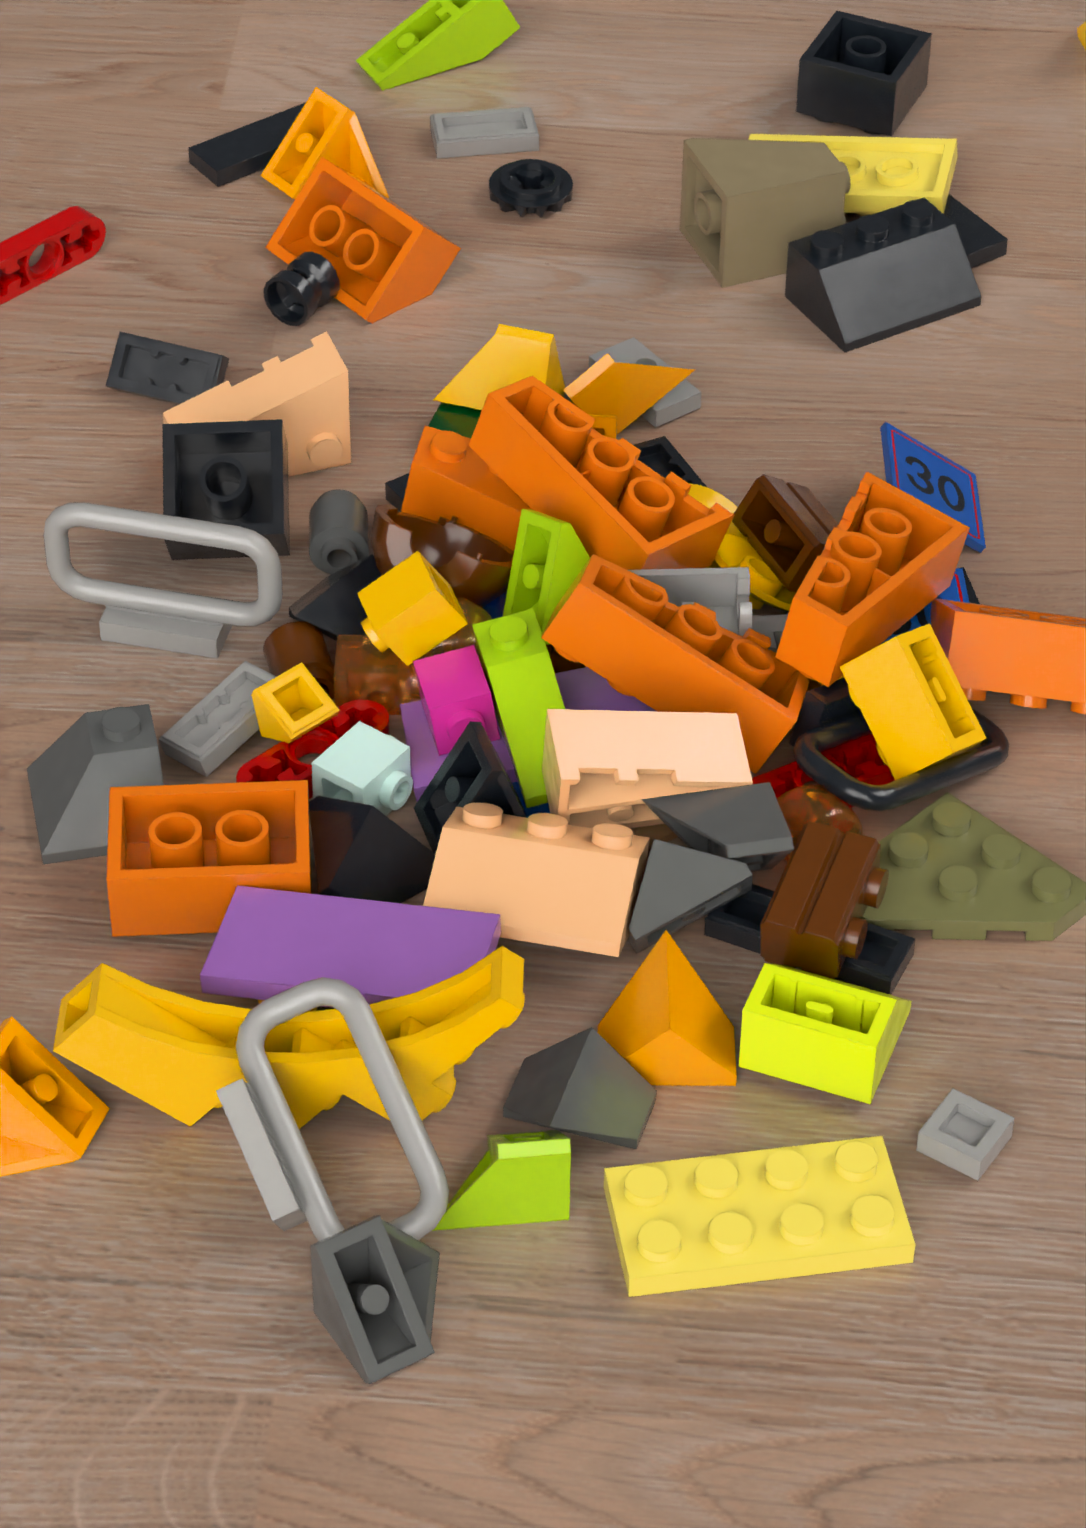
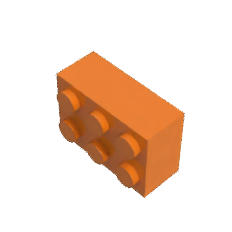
(190, 845)

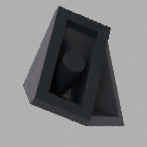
(335, 602)
(466, 776)
(365, 853)

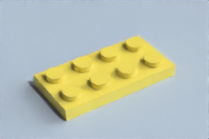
(888, 169)
(757, 1216)

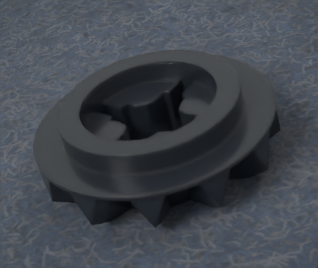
(530, 187)

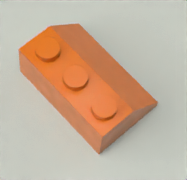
(373, 244)
(1013, 652)

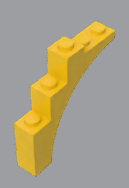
(184, 1049)

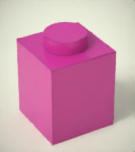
(454, 694)

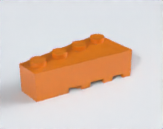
(455, 481)
(594, 482)
(870, 578)
(675, 655)

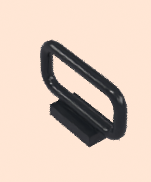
(832, 719)

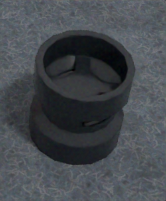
(308, 282)

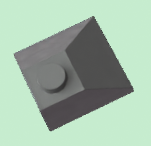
(76, 774)

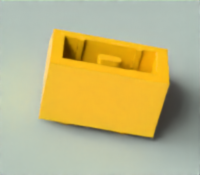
(912, 702)

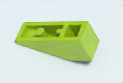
(437, 40)
(521, 692)

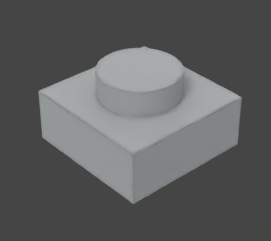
(965, 1134)

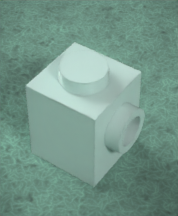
(365, 769)

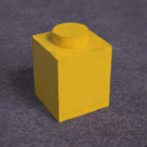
(410, 609)

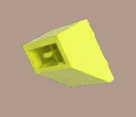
(820, 1031)

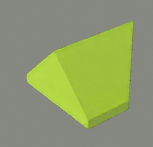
(543, 565)
(515, 1182)

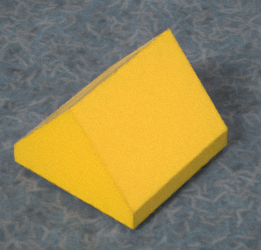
(291, 705)

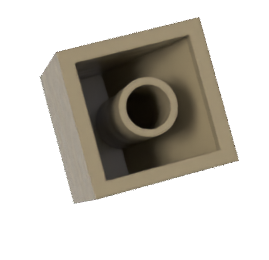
(753, 199)

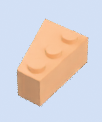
(303, 391)
(609, 760)

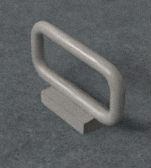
(161, 616)
(273, 1140)

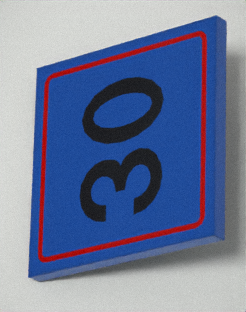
(933, 480)

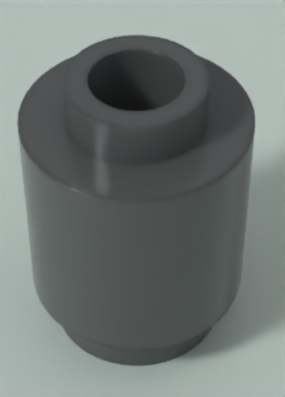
(338, 531)

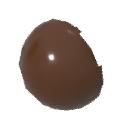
(465, 558)

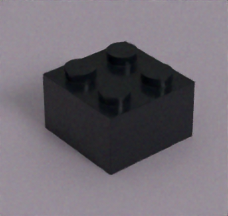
(863, 73)
(227, 477)

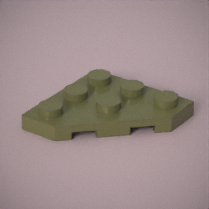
(971, 877)

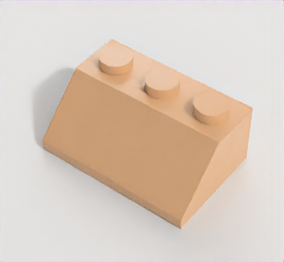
(541, 876)

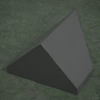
(729, 823)
(682, 888)
(583, 1091)
(376, 1296)

